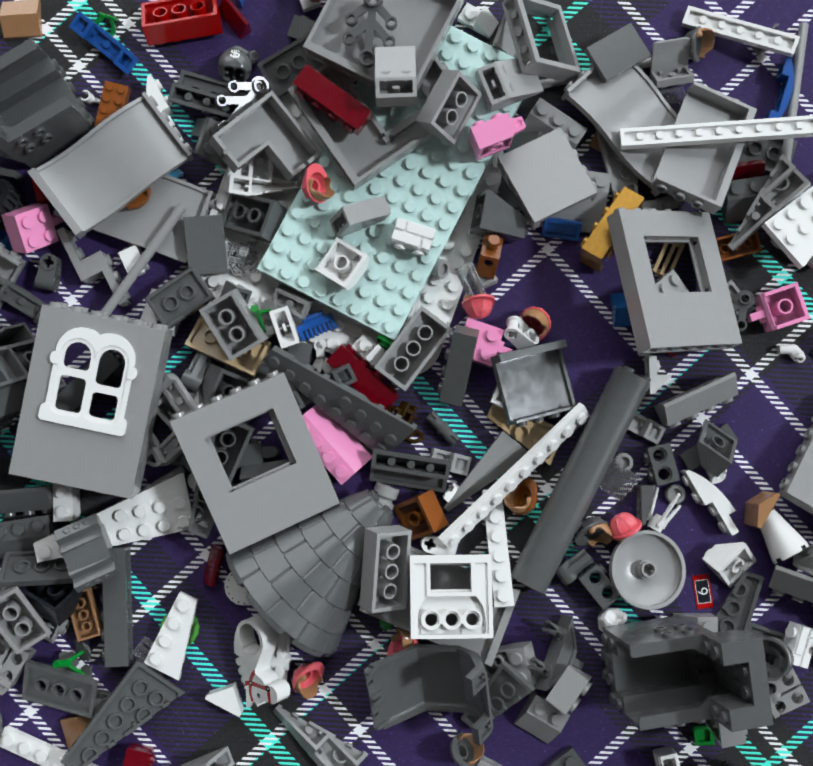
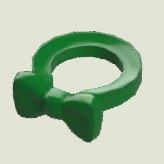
(102, 16)

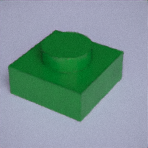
(384, 341)
(702, 735)

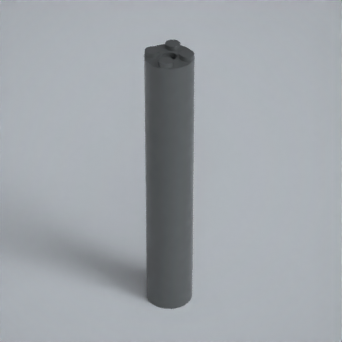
(580, 478)

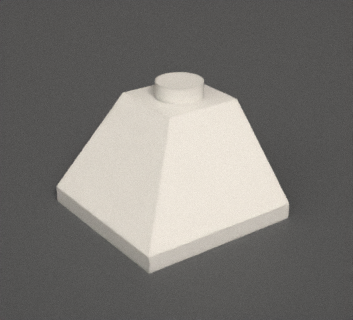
(729, 561)

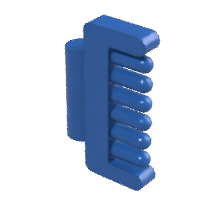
(313, 321)

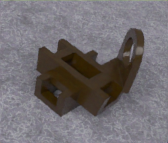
(408, 410)

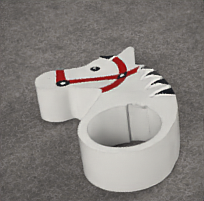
(254, 662)

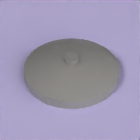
(647, 570)

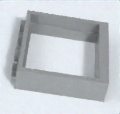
(525, 45)

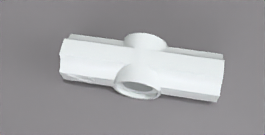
(281, 658)

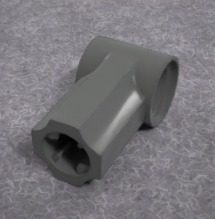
(194, 374)
(569, 569)

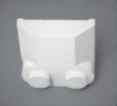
(343, 264)

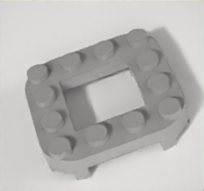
(180, 400)

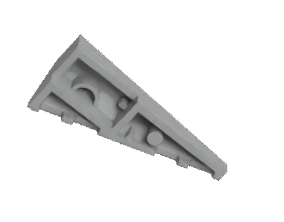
(780, 189)
(495, 462)
(320, 743)

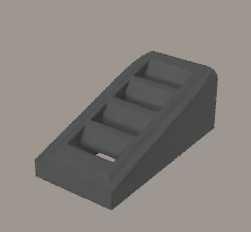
(644, 498)

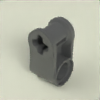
(49, 275)

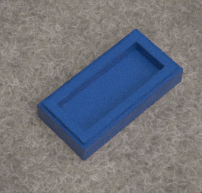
(561, 228)

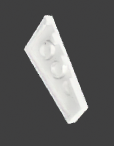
(171, 643)

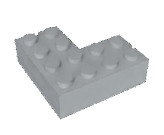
(270, 129)

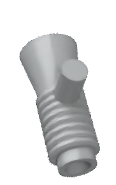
(662, 203)

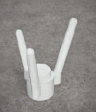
(657, 521)

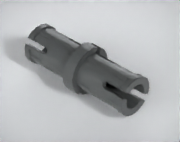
(442, 428)

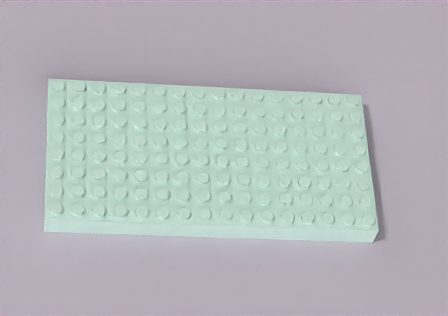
(423, 187)

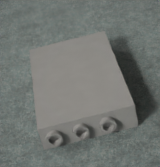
(702, 171)

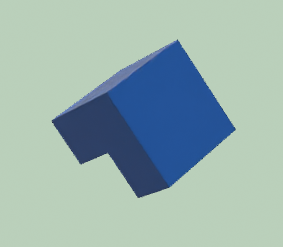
(620, 313)

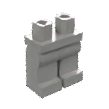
(11, 664)
(786, 694)

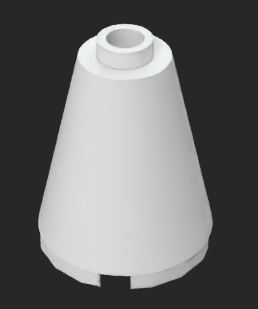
(781, 537)

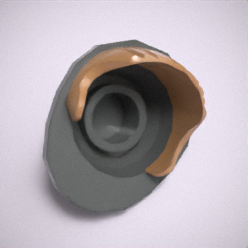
(701, 42)
(593, 531)
(465, 751)

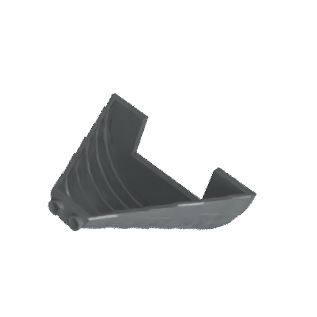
(311, 572)

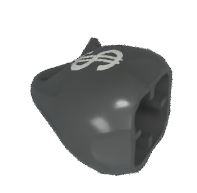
(236, 64)

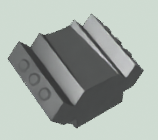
(87, 552)

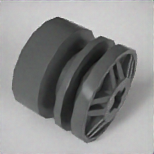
(784, 658)

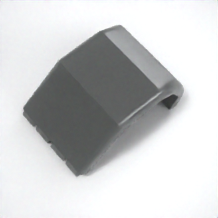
(430, 680)

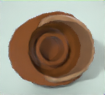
(523, 498)

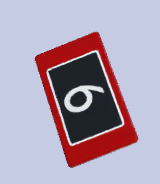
(702, 591)

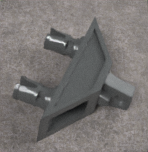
(559, 655)

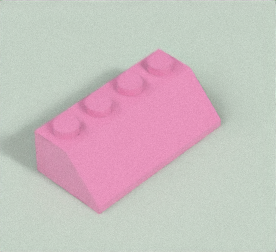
(337, 447)

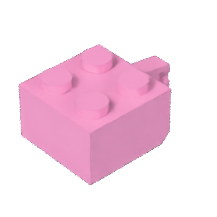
(494, 135)
(31, 227)
(779, 308)
(488, 342)

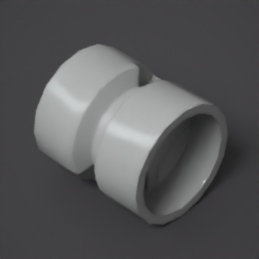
(386, 494)

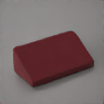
(234, 18)
(749, 169)
(213, 565)

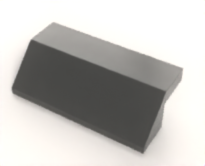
(200, 93)
(409, 470)

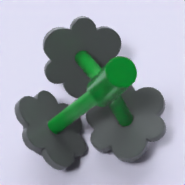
(70, 660)

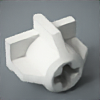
(611, 617)

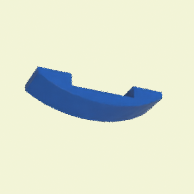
(104, 42)
(785, 76)

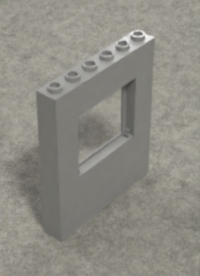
(369, 152)
(673, 319)
(272, 498)

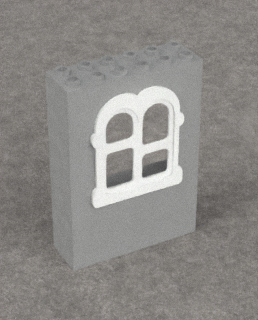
(77, 446)

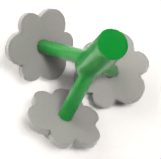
(264, 312)

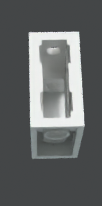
(455, 601)

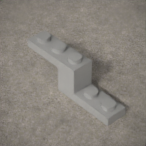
(93, 266)

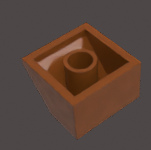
(421, 514)

